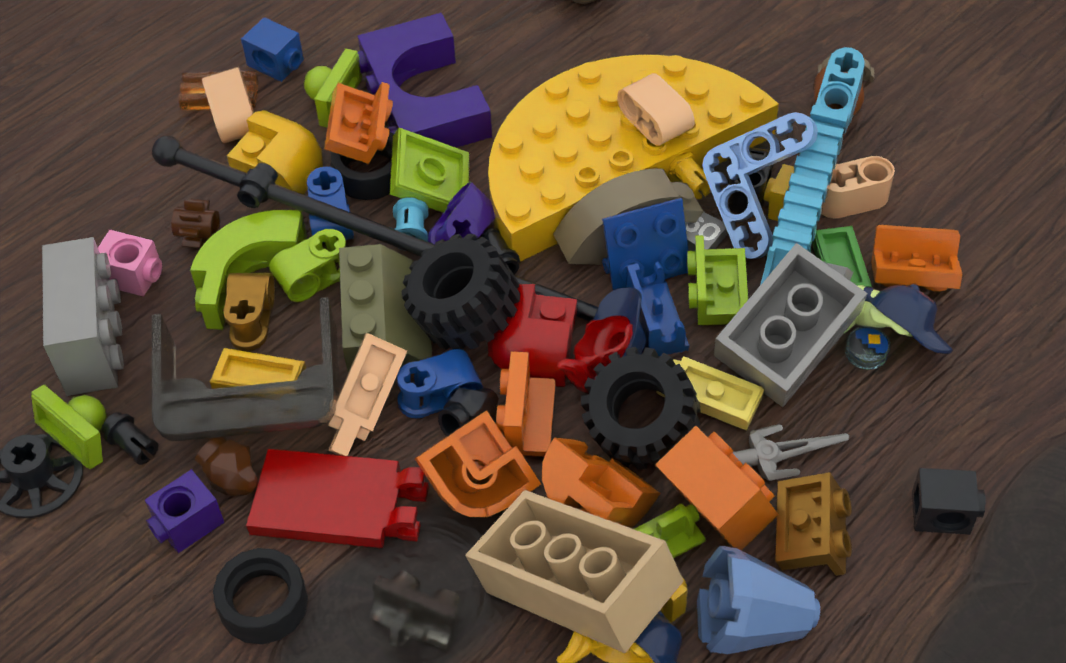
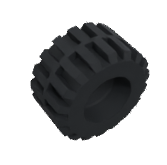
(461, 292)
(621, 380)

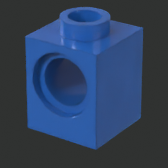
(272, 49)

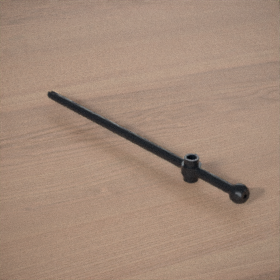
(259, 186)

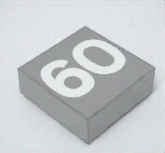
(709, 226)

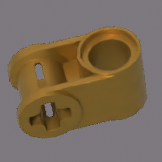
(249, 308)

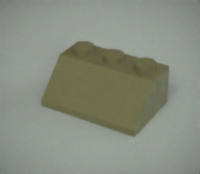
(374, 303)

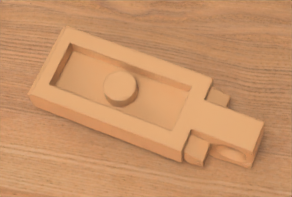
(364, 392)

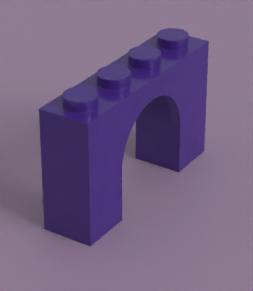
(413, 48)

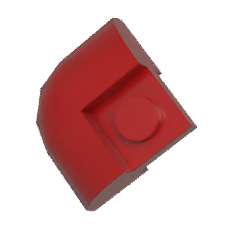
(540, 327)

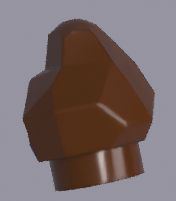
(227, 466)

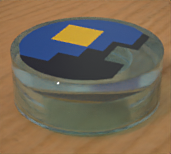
(867, 347)

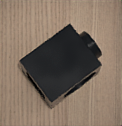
(946, 501)

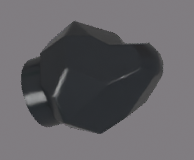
(466, 405)

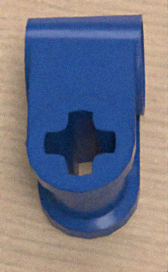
(328, 186)
(434, 381)

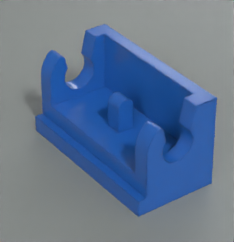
(657, 311)

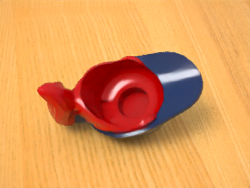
(611, 331)

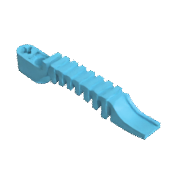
(815, 165)

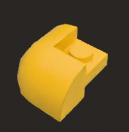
(281, 145)

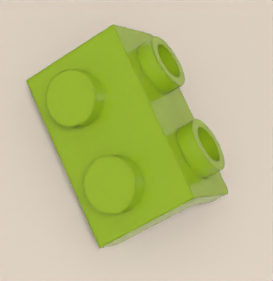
(719, 282)

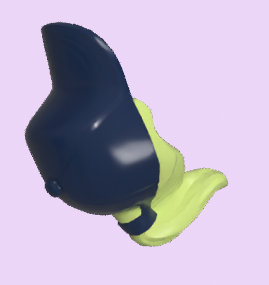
(905, 311)

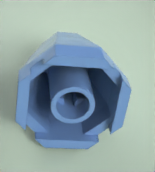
(751, 604)

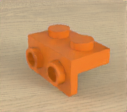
(358, 122)
(916, 257)
(528, 407)

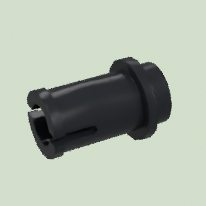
(509, 256)
(122, 431)

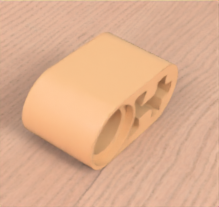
(228, 103)
(655, 109)
(858, 187)

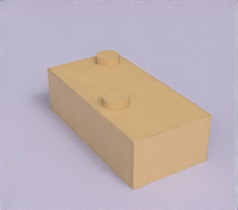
(576, 569)

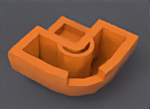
(477, 469)
(595, 484)

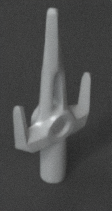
(767, 453)

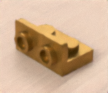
(812, 523)

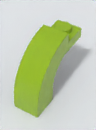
(240, 248)

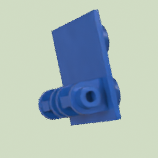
(645, 238)

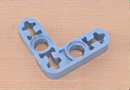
(743, 166)

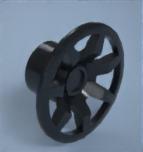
(30, 468)

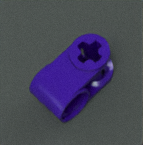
(465, 214)

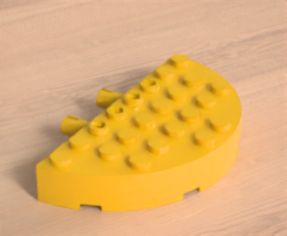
(575, 138)

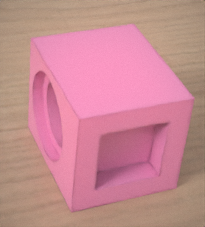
(132, 261)

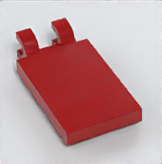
(335, 499)

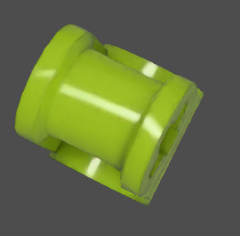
(308, 266)

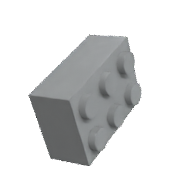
(81, 316)
(789, 324)

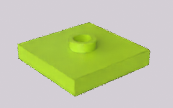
(427, 169)

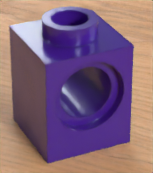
(182, 495)

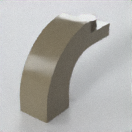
(582, 228)

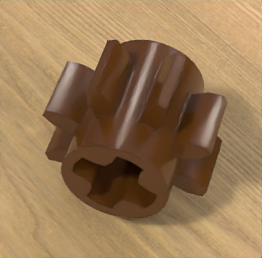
(195, 222)

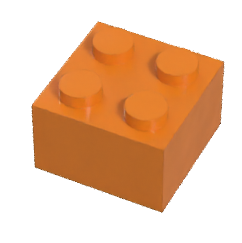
(719, 486)

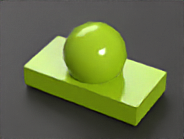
(322, 80)
(72, 423)

